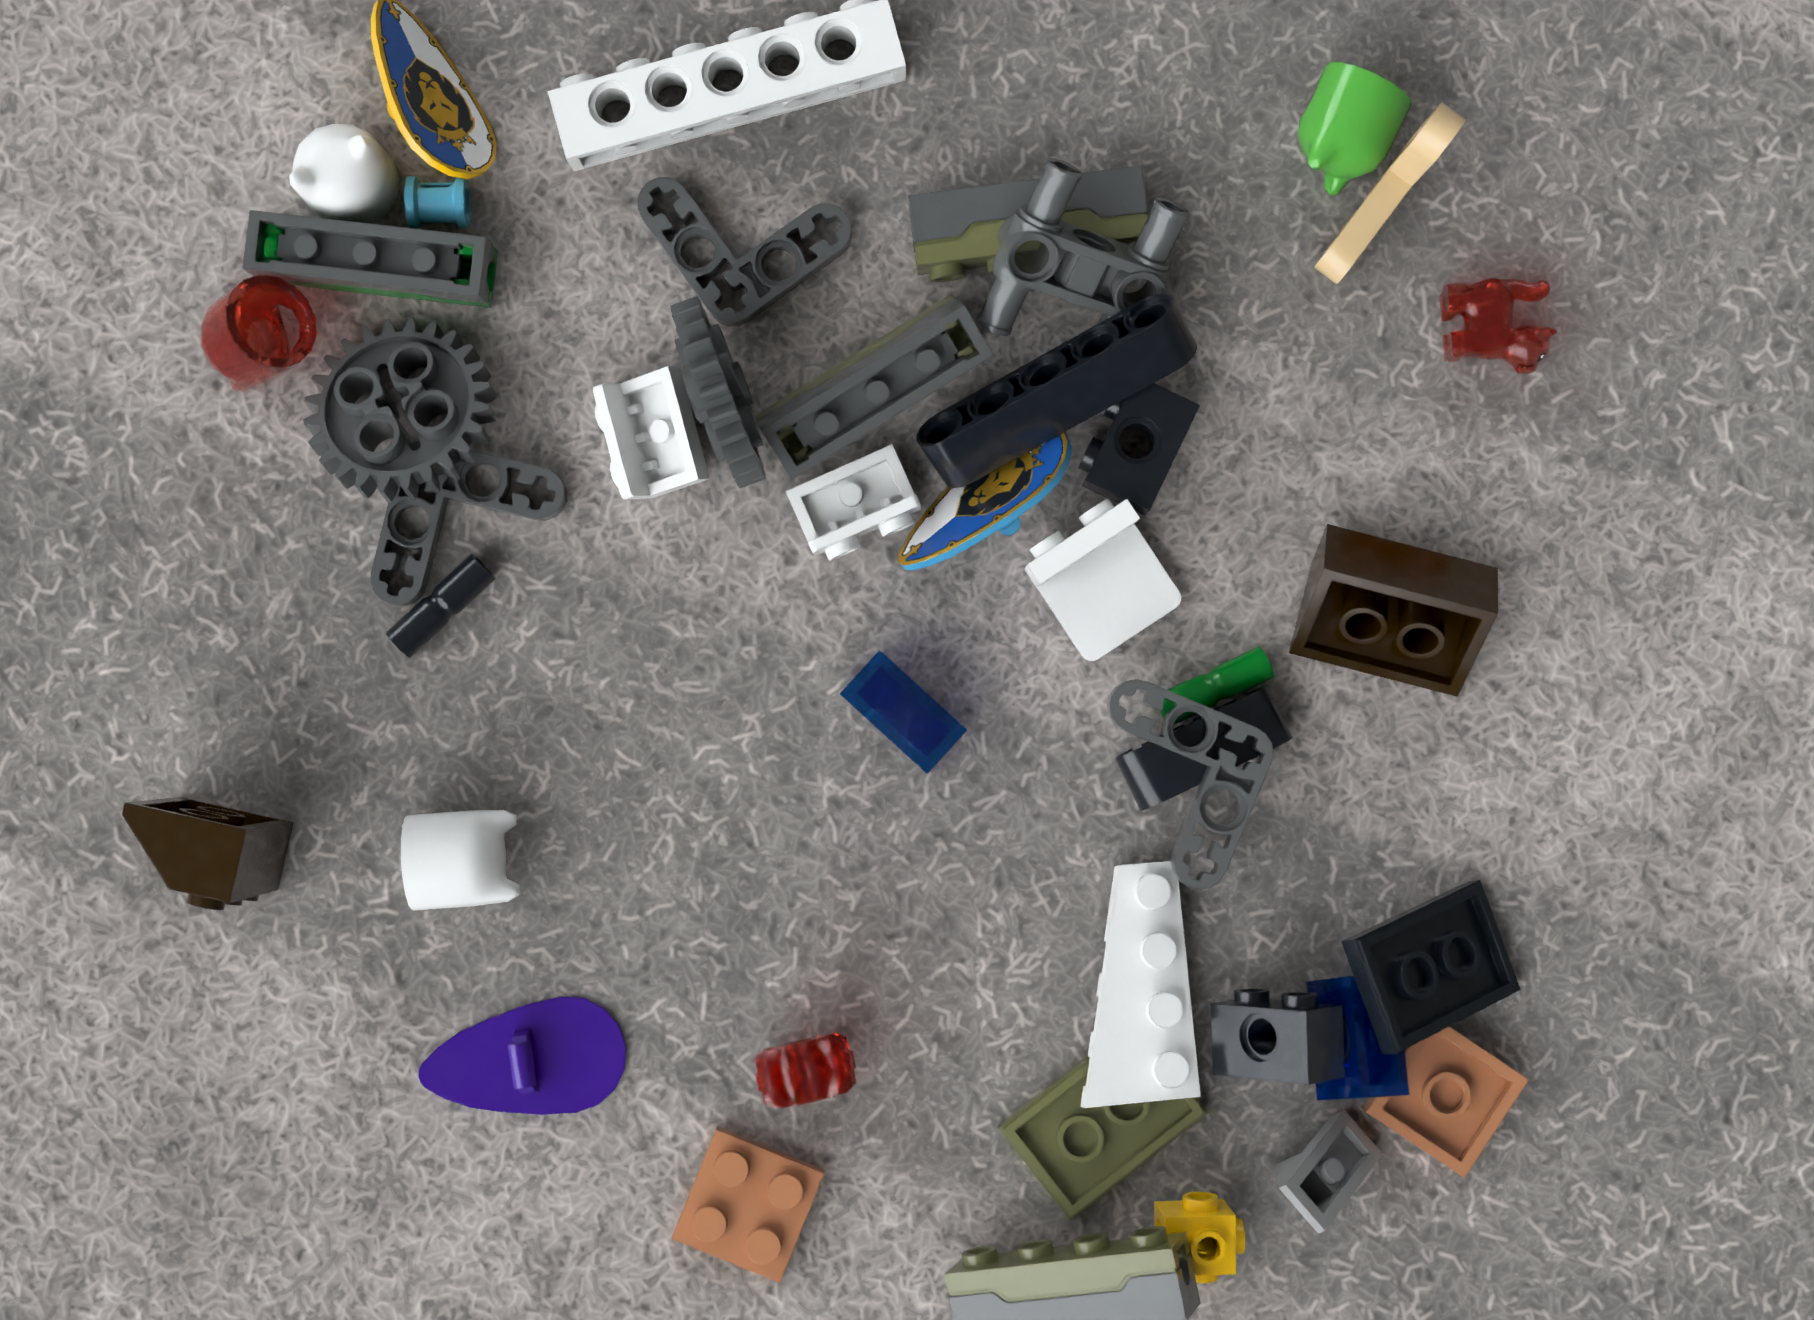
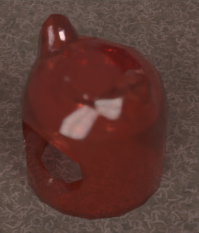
(247, 334)

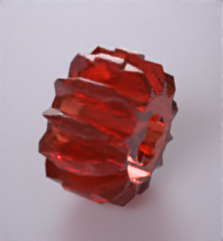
(805, 1071)

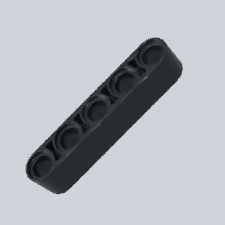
(1057, 391)

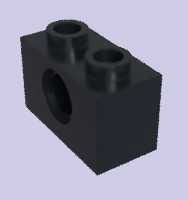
(1165, 422)
(1278, 1039)

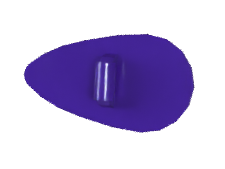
(531, 1059)

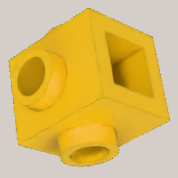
(1211, 1232)

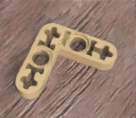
(1400, 176)

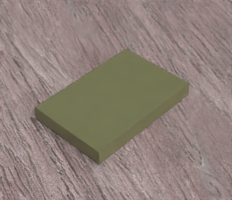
(1091, 1150)

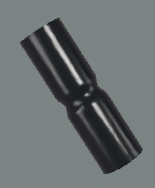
(435, 610)

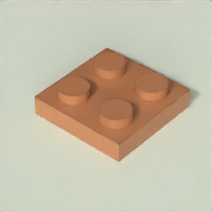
(1452, 1100)
(748, 1204)

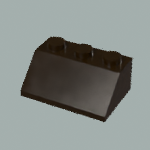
(1395, 610)
(210, 849)

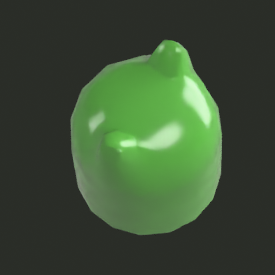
(1350, 123)

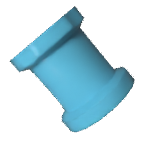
(437, 202)

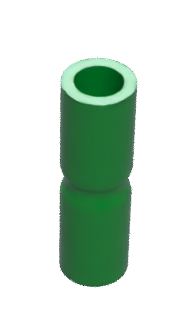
(1223, 681)

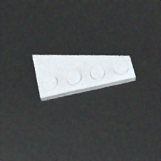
(1144, 1009)

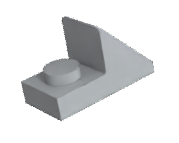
(1327, 1170)

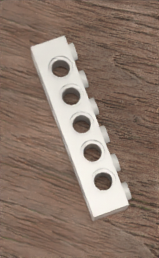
(706, 110)

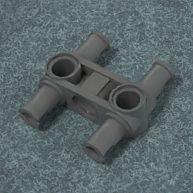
(1073, 260)

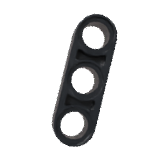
(1161, 774)

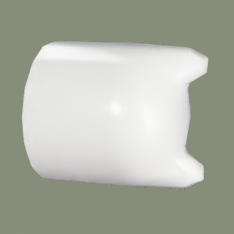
(345, 174)
(456, 859)

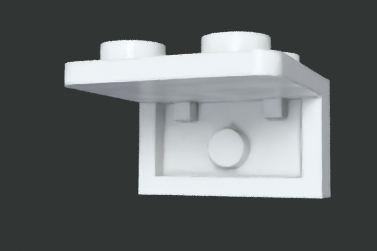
(1102, 580)

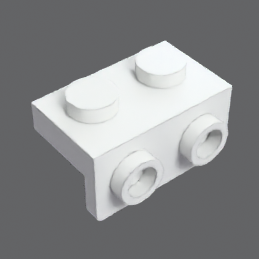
(650, 434)
(854, 502)

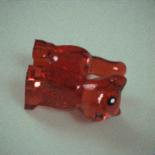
(1488, 323)

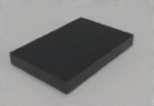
(1430, 966)

